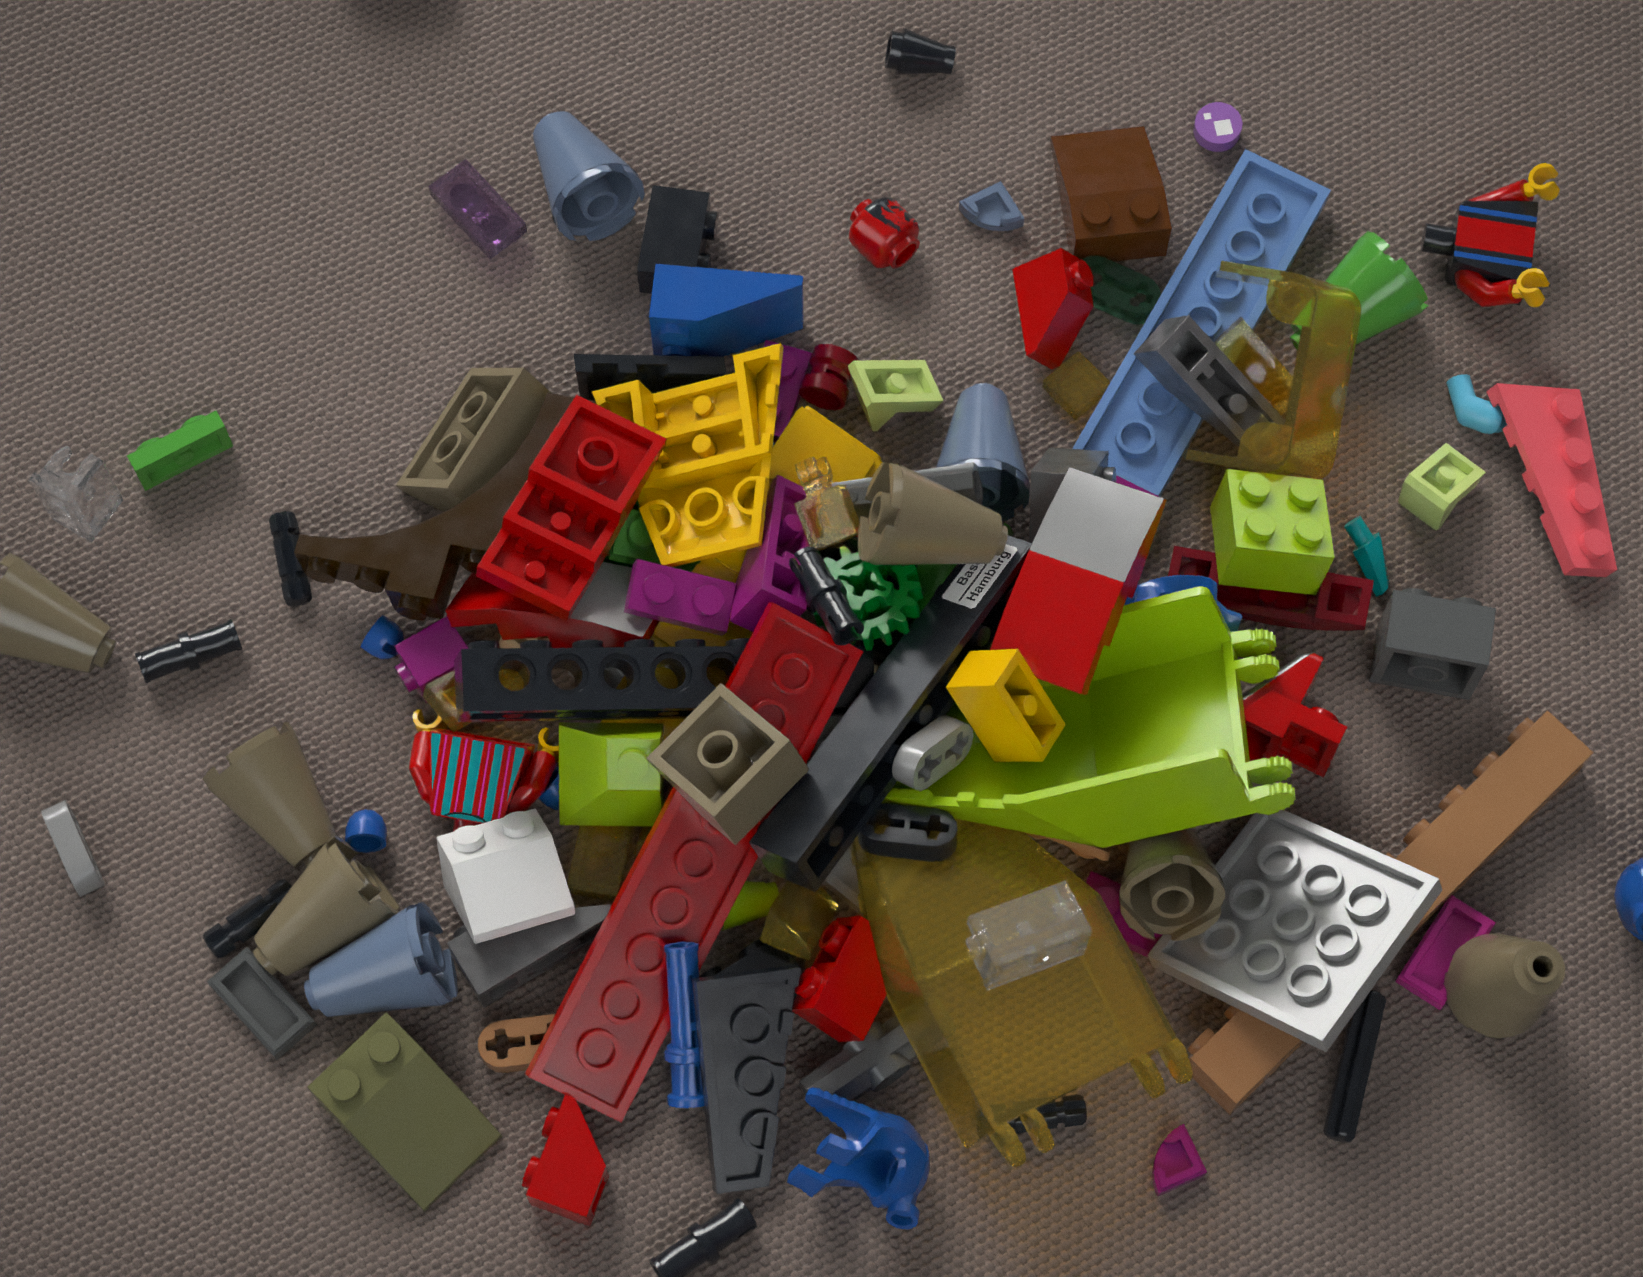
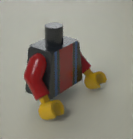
(1494, 242)

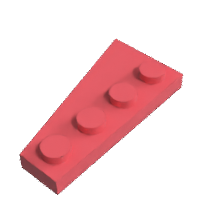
(1560, 471)

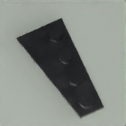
(742, 1053)

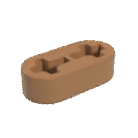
(517, 1031)

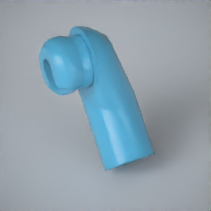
(1472, 410)

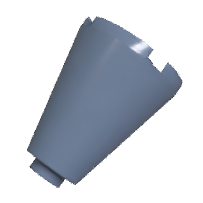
(584, 179)
(986, 435)
(386, 969)

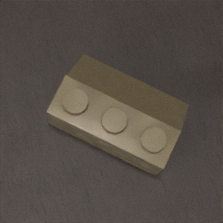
(474, 435)

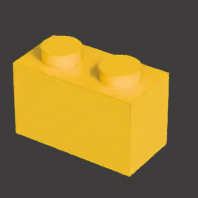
(1006, 705)

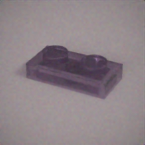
(478, 209)

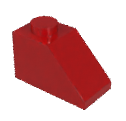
(1052, 304)

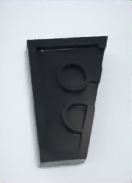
(653, 371)

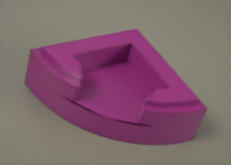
(1176, 1162)

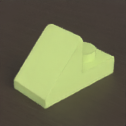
(893, 387)
(1439, 485)

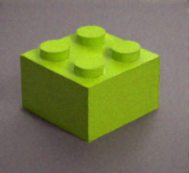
(1271, 532)

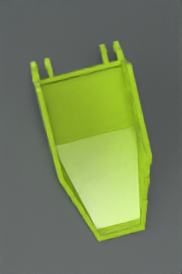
(1146, 747)

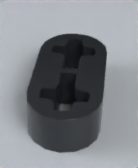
(908, 833)

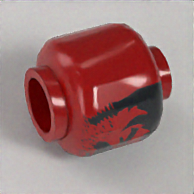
(884, 232)

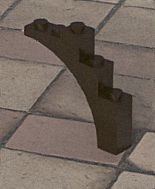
(422, 560)

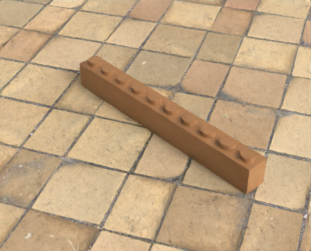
(1452, 848)

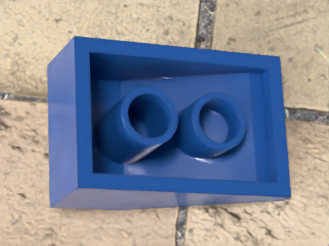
(721, 309)

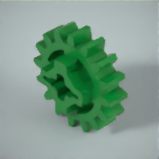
(874, 598)

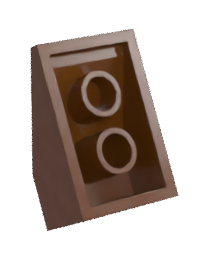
(1111, 194)

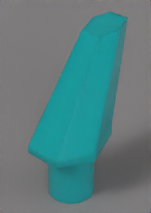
(1369, 554)

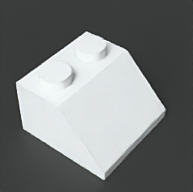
(504, 875)

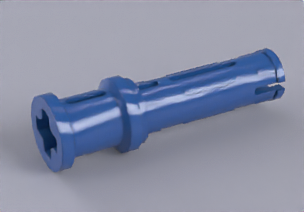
(684, 1048)

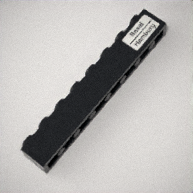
(908, 691)

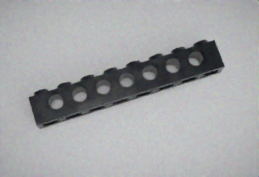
(484, 698)

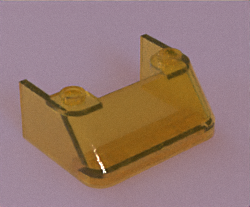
(1320, 378)

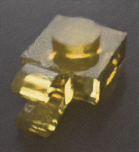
(828, 510)

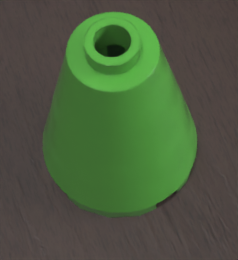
(1384, 287)

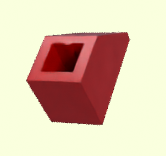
(844, 983)
(570, 1170)

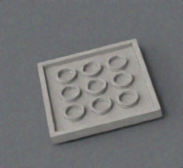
(1301, 926)

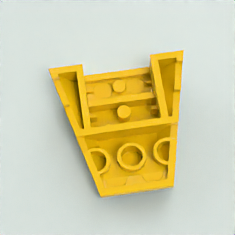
(716, 460)

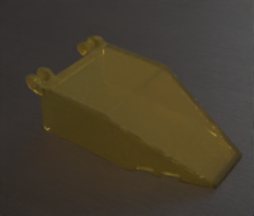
(1029, 1039)

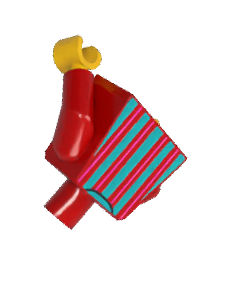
(477, 775)

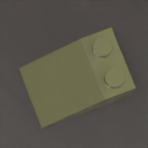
(404, 1111)

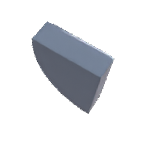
(992, 209)

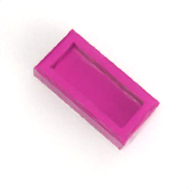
(1431, 959)

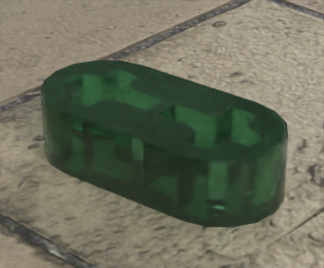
(1117, 289)

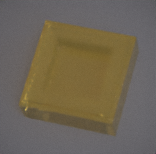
(1076, 385)

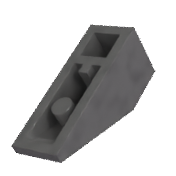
(1204, 378)
(513, 959)

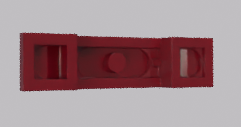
(1337, 606)

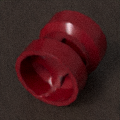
(828, 378)

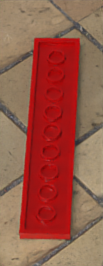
(681, 884)

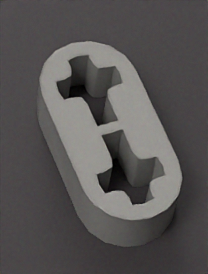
(932, 752)
(72, 848)

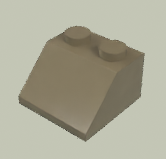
(729, 763)

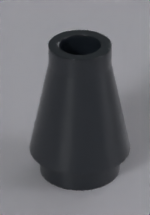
(917, 54)

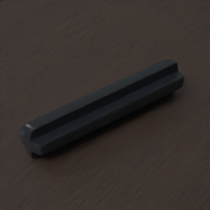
(1354, 1069)

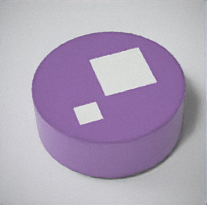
(1217, 127)

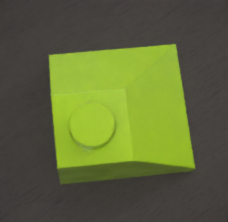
(608, 774)

